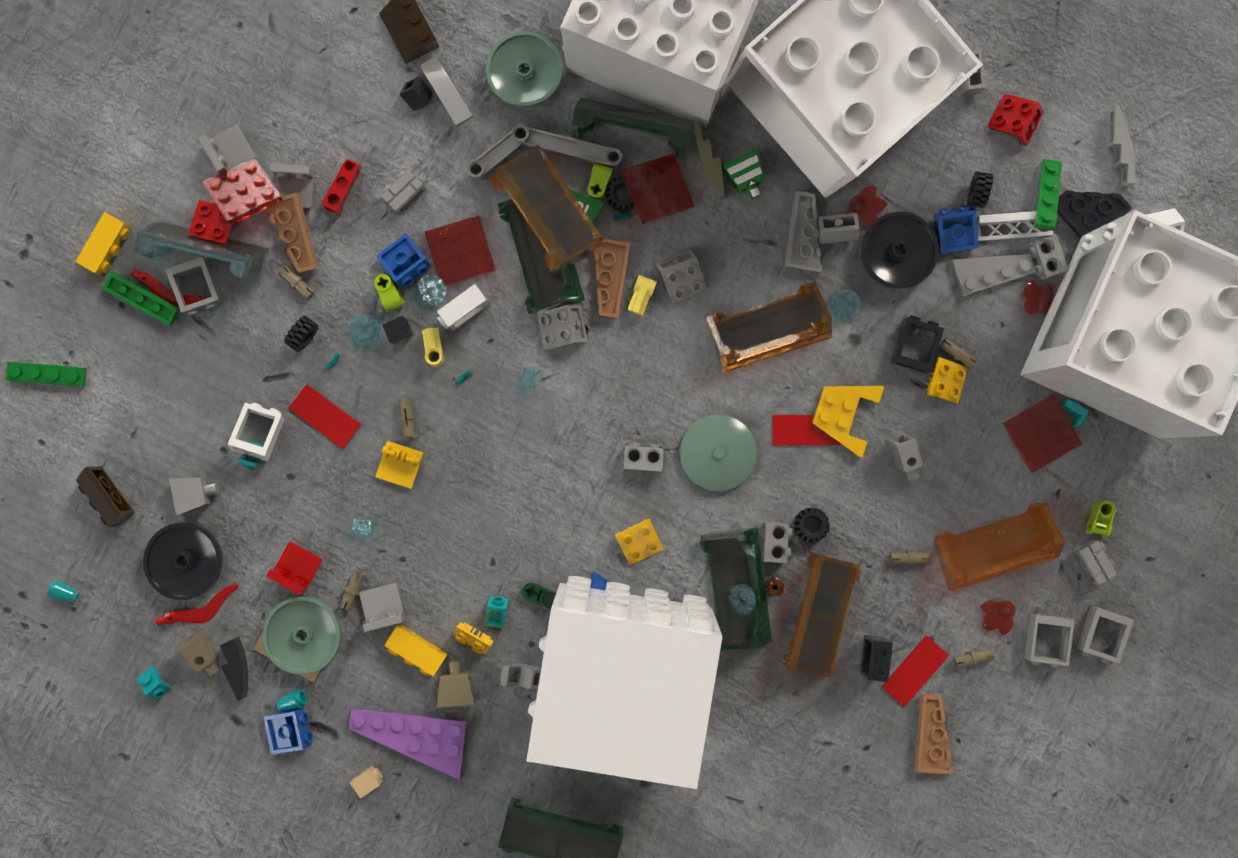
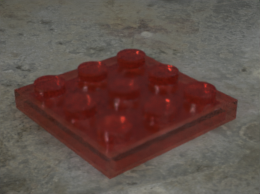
(657, 188)
(242, 191)
(460, 250)
(1042, 433)

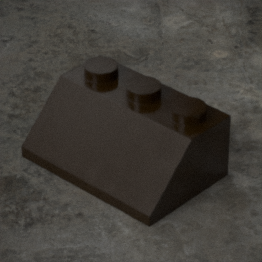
(408, 29)
(104, 496)

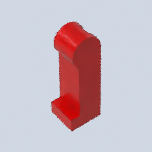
(341, 187)

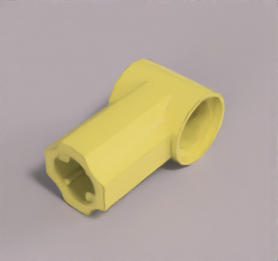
(642, 292)
(433, 345)

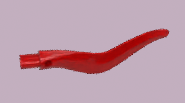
(161, 291)
(198, 615)

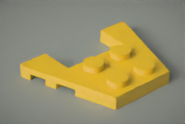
(837, 410)

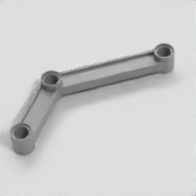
(548, 142)

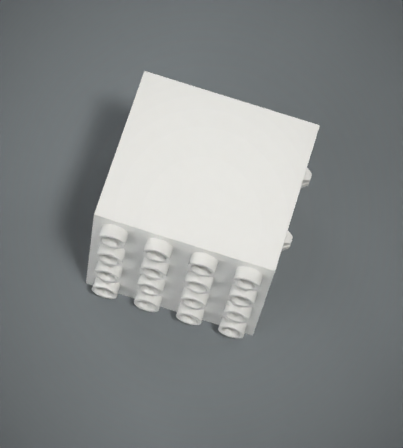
(658, 49)
(848, 80)
(1145, 329)
(625, 683)

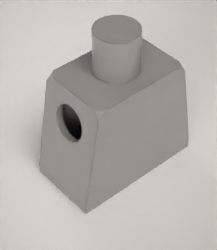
(906, 455)
(191, 493)

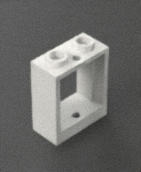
(462, 308)
(252, 450)

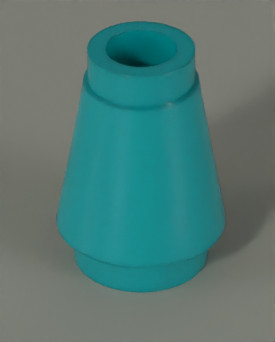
(62, 592)
(292, 701)

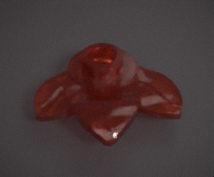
(870, 204)
(1039, 296)
(996, 618)

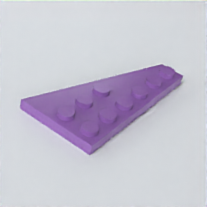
(423, 738)

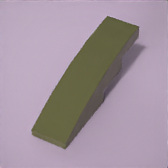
(710, 165)

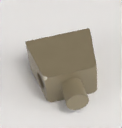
(199, 652)
(455, 687)

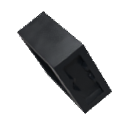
(911, 363)
(878, 664)

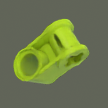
(599, 180)
(389, 296)
(1101, 519)

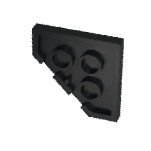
(1090, 210)

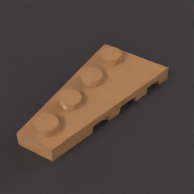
(293, 230)
(610, 267)
(932, 744)

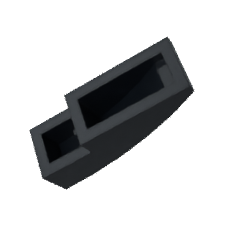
(236, 669)

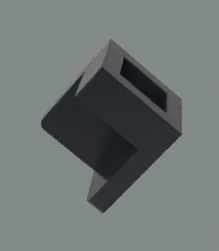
(416, 93)
(397, 329)

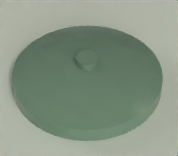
(524, 69)
(718, 453)
(301, 635)

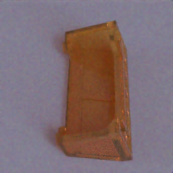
(999, 547)

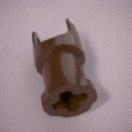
(769, 586)

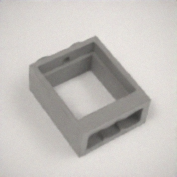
(188, 268)
(1089, 629)
(1065, 642)

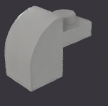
(520, 675)

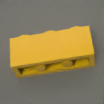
(103, 244)
(415, 650)

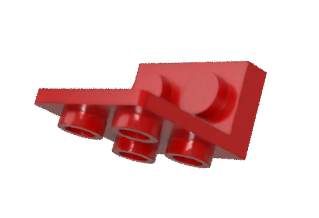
(1017, 117)
(209, 224)
(295, 568)

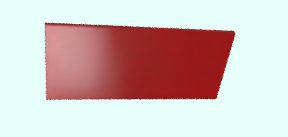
(324, 416)
(798, 431)
(915, 671)

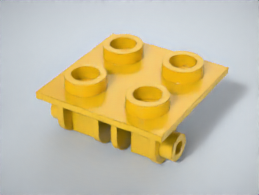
(947, 380)
(399, 464)
(639, 541)
(463, 636)

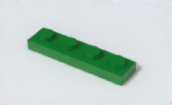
(1048, 194)
(141, 298)
(46, 374)

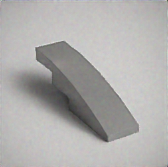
(446, 91)
(1120, 140)

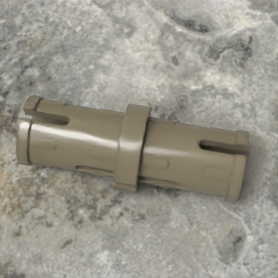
(296, 282)
(958, 353)
(405, 408)
(910, 558)
(352, 590)
(973, 658)

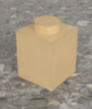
(366, 781)

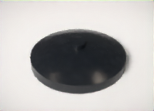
(899, 250)
(182, 561)

